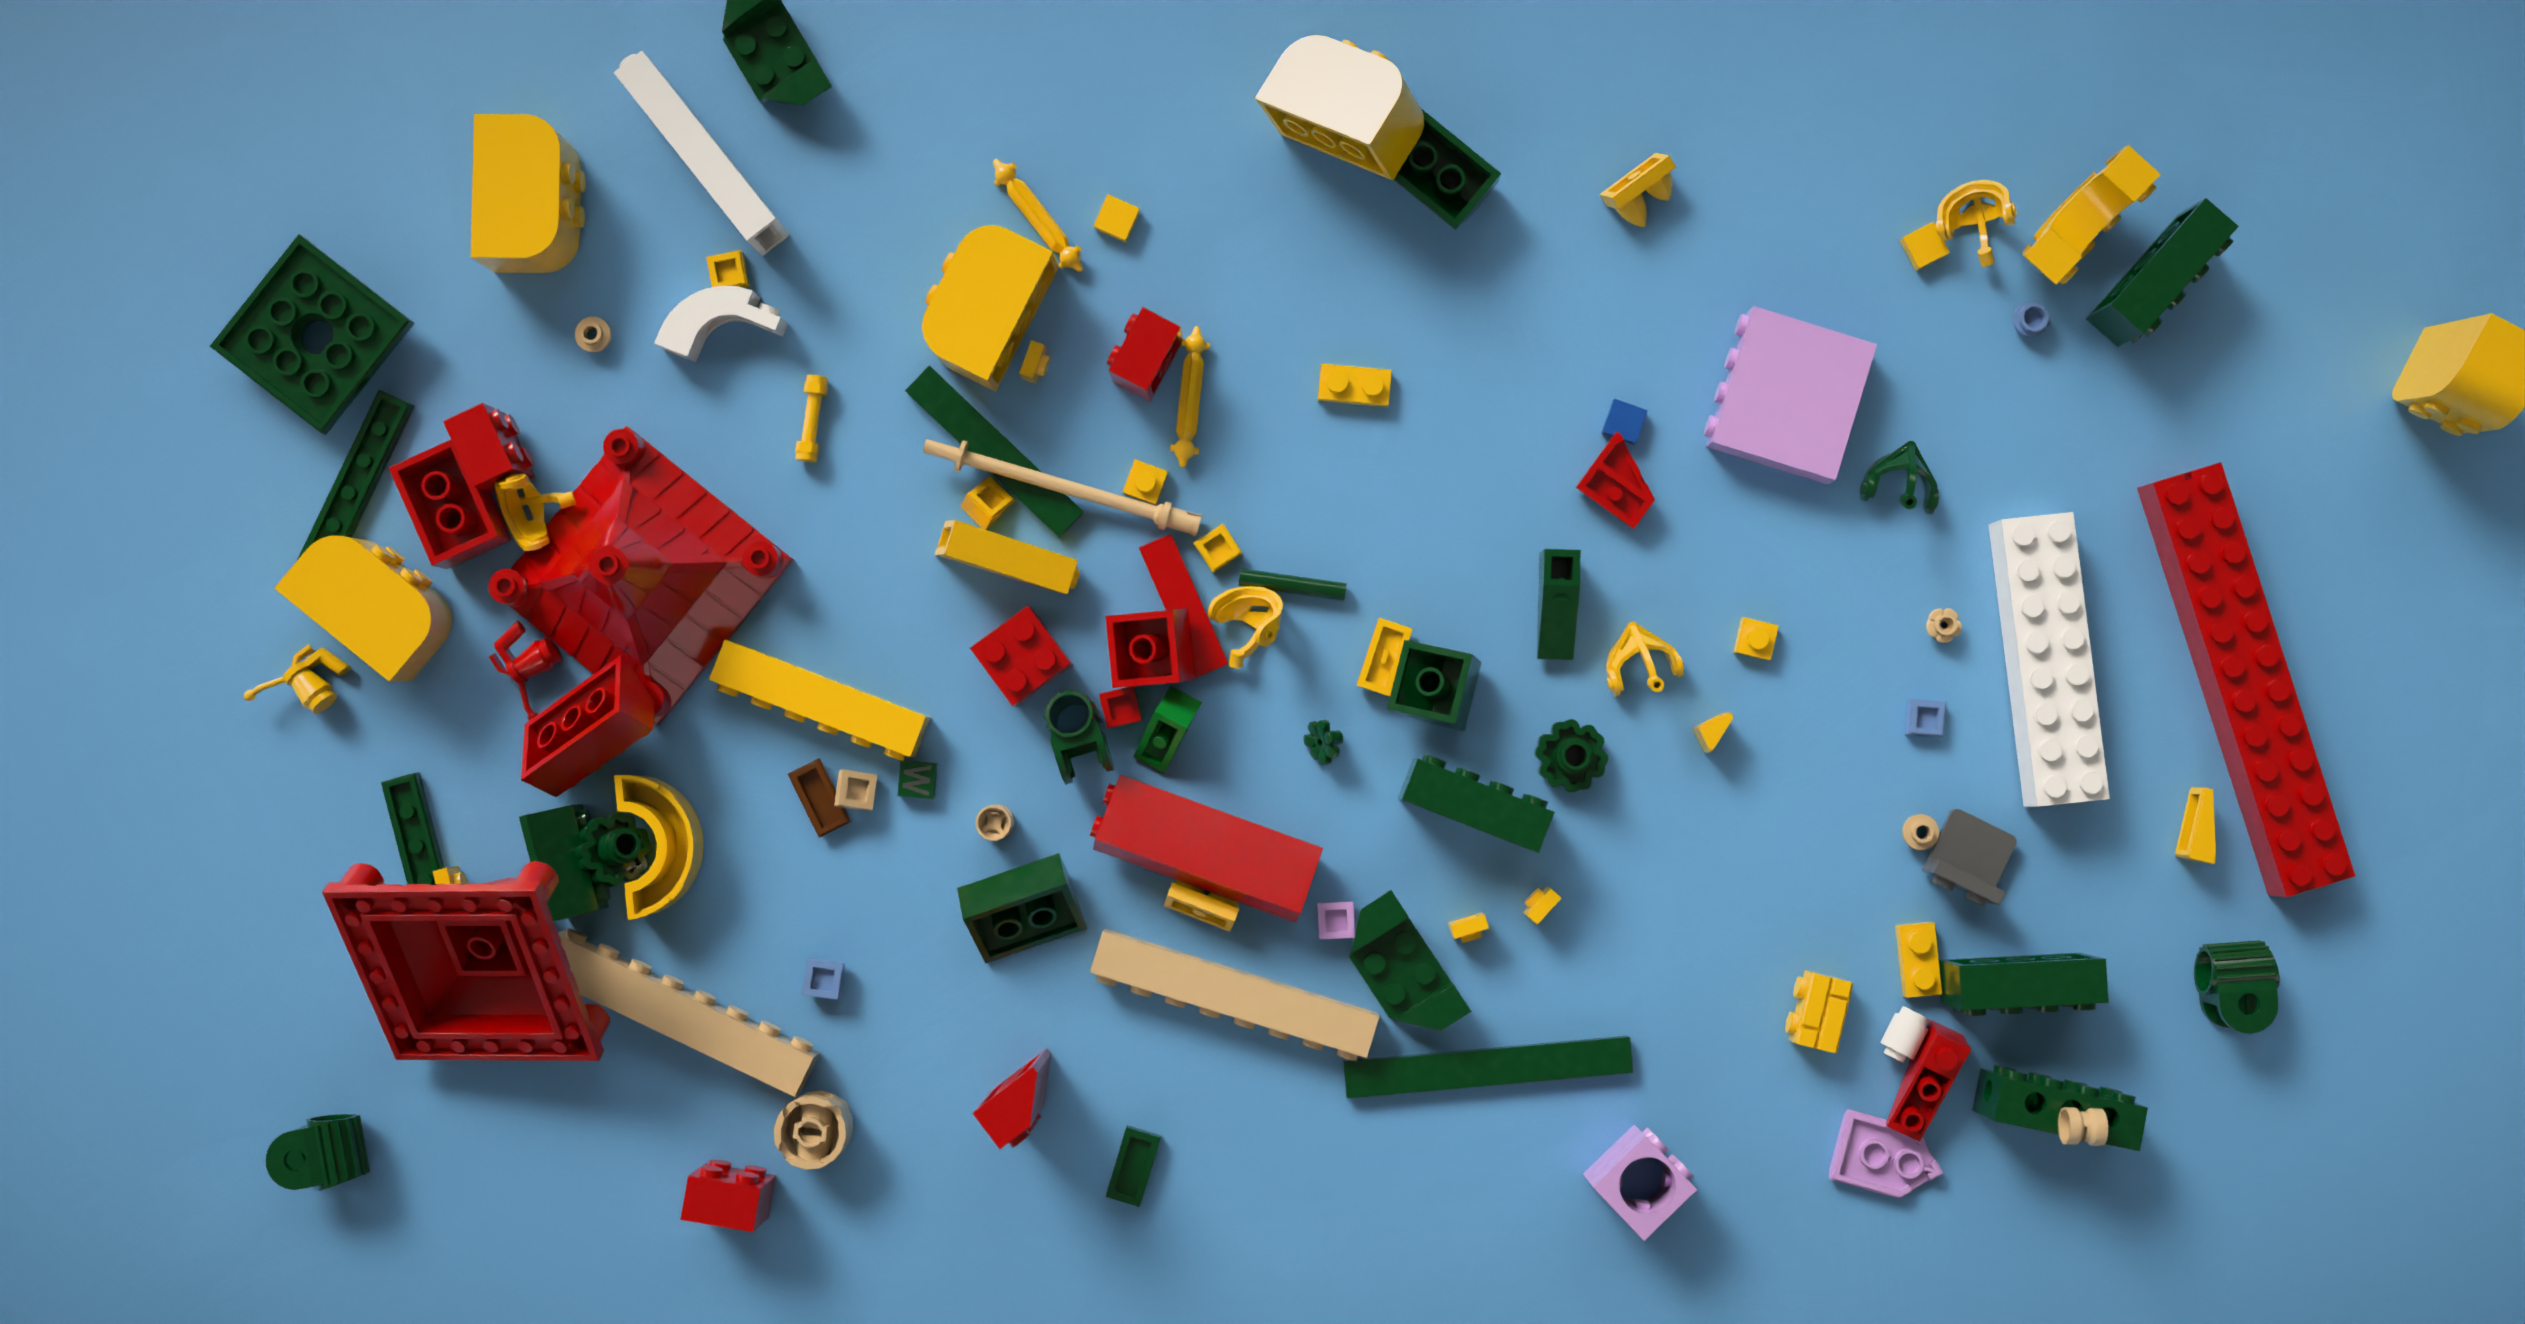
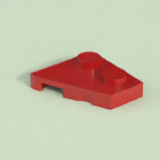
(1617, 483)

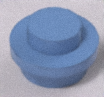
(2031, 319)

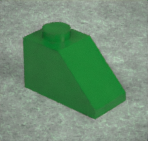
(1167, 729)

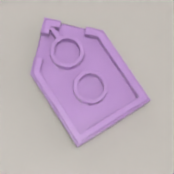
(1880, 1157)

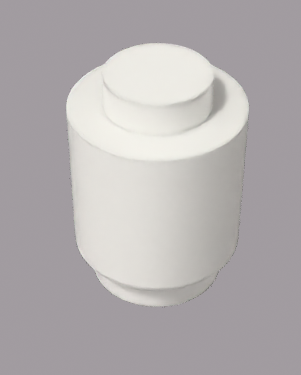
(1905, 1034)

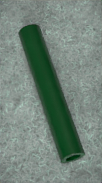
(1293, 584)

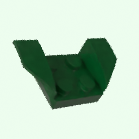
(772, 52)
(1403, 968)

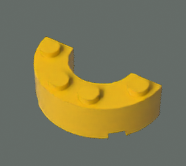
(2087, 211)
(677, 838)

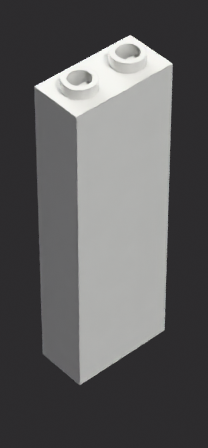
(701, 152)

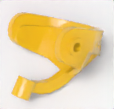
(1979, 213)
(533, 533)
(1237, 605)
(1636, 640)

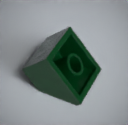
(1434, 684)

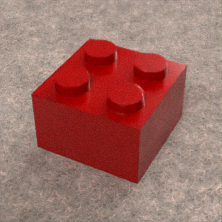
(1144, 353)
(488, 446)
(1150, 648)
(1021, 656)
(728, 1196)

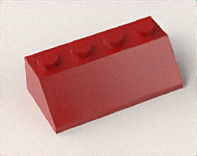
(586, 728)
(1015, 1104)

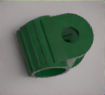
(1084, 741)
(2238, 984)
(319, 1154)

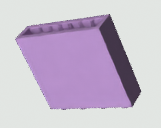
(1789, 395)

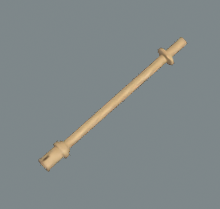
(1162, 514)

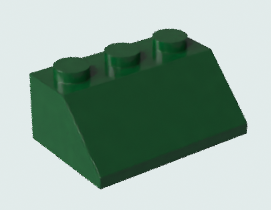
(1446, 174)
(552, 839)
(1021, 908)

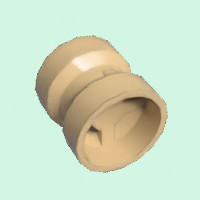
(989, 824)
(2081, 1126)

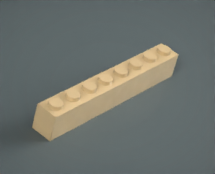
(1235, 994)
(688, 1016)

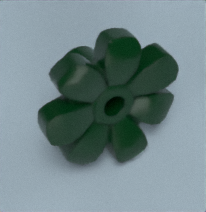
(1323, 741)

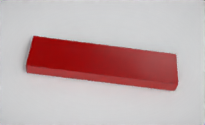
(1179, 593)

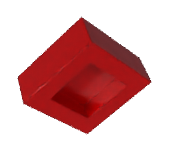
(1120, 707)

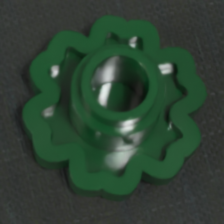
(1571, 755)
(613, 849)

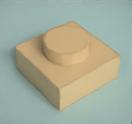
(855, 790)

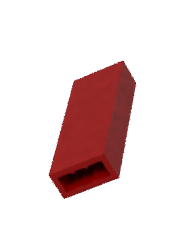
(1206, 848)

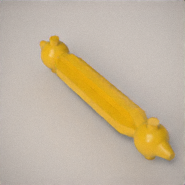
(1037, 215)
(1189, 396)

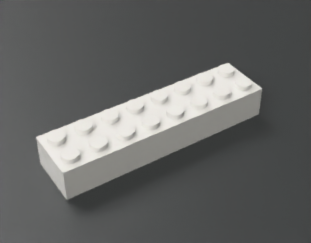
(2048, 660)

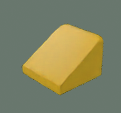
(986, 502)
(1711, 731)

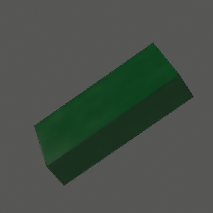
(1133, 1166)

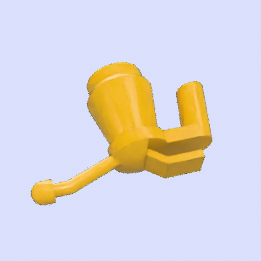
(309, 687)

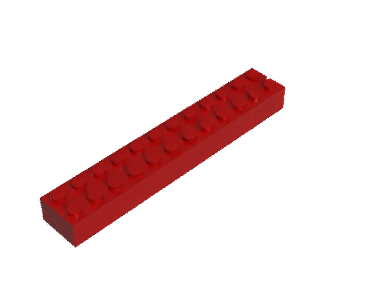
(2246, 682)

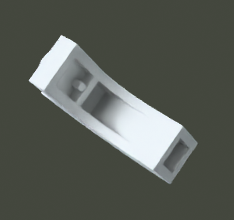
(705, 310)

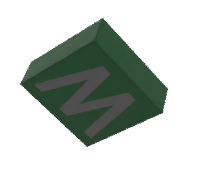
(917, 779)

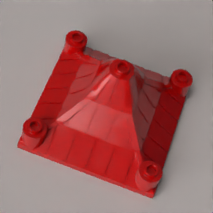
(643, 571)
(466, 968)

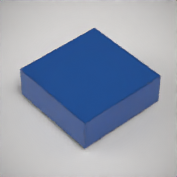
(1624, 419)

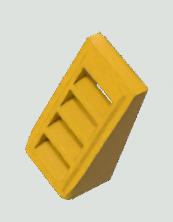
(2197, 830)

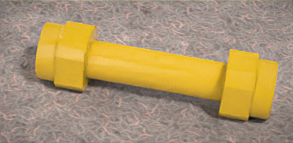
(807, 448)

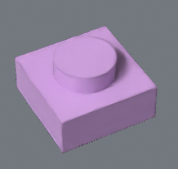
(1335, 920)

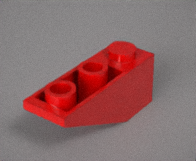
(1928, 1080)

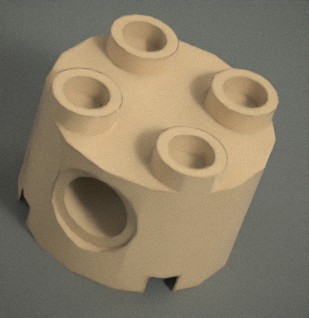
(813, 1129)

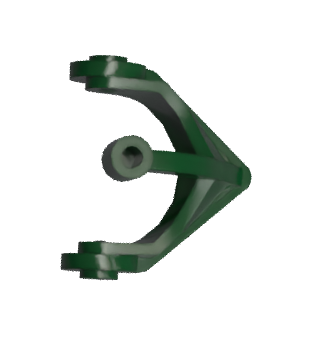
(1907, 457)

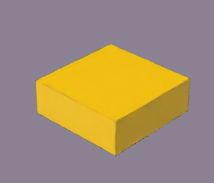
(1116, 218)
(1924, 246)
(728, 269)
(1218, 548)

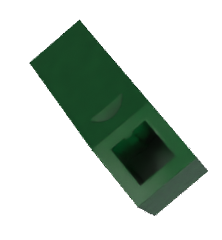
(1558, 603)

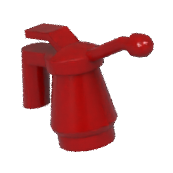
(534, 660)

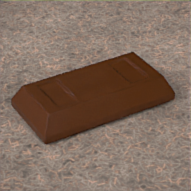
(818, 797)

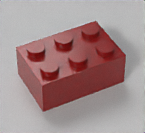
(446, 509)

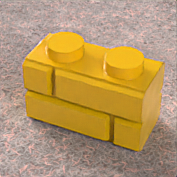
(1819, 1011)

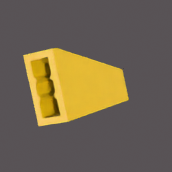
(1007, 557)

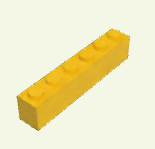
(819, 699)

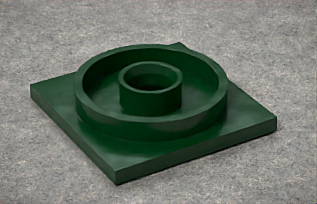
(269, 329)

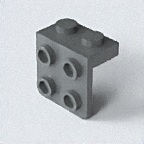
(1970, 857)

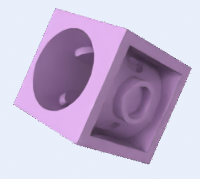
(1646, 1214)

